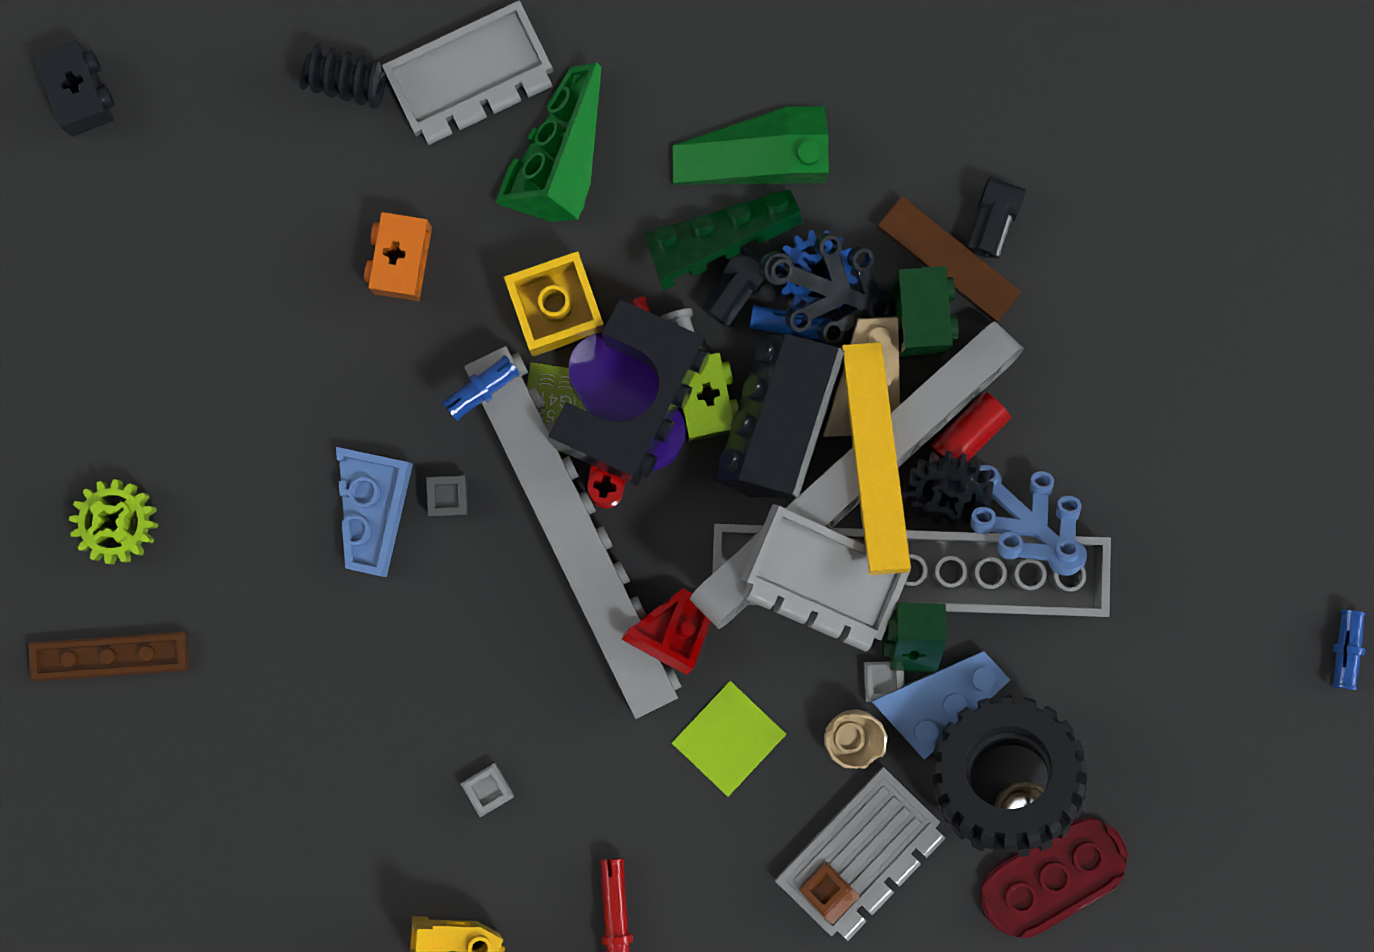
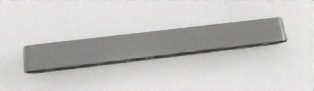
(837, 489)

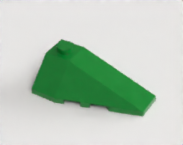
(767, 149)
(558, 164)

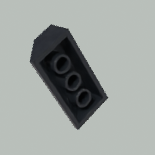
(779, 416)

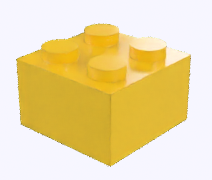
(554, 303)

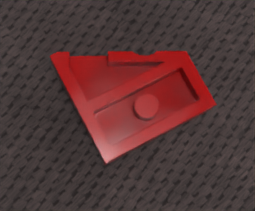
(671, 632)

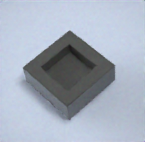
(447, 496)

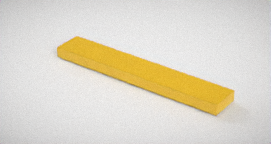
(875, 459)

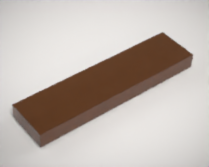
(936, 247)
(108, 656)

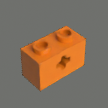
(406, 277)

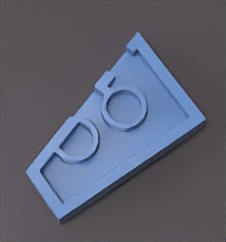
(373, 503)
(928, 704)

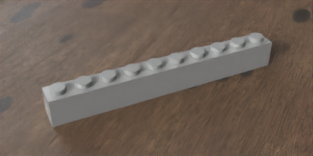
(574, 537)

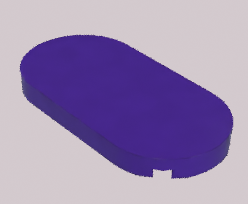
(619, 389)

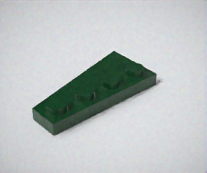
(697, 241)

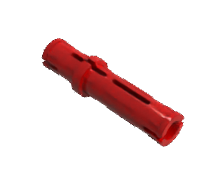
(615, 906)

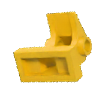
(452, 936)

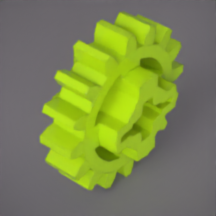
(102, 510)

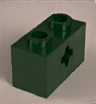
(916, 636)

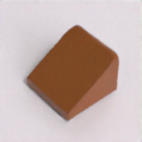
(829, 893)

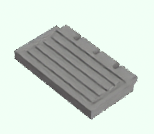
(468, 70)
(820, 577)
(866, 846)

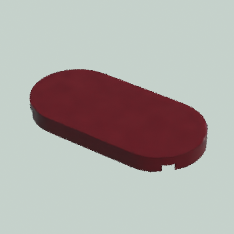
(1048, 886)

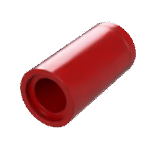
(972, 428)

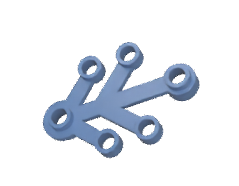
(1062, 551)

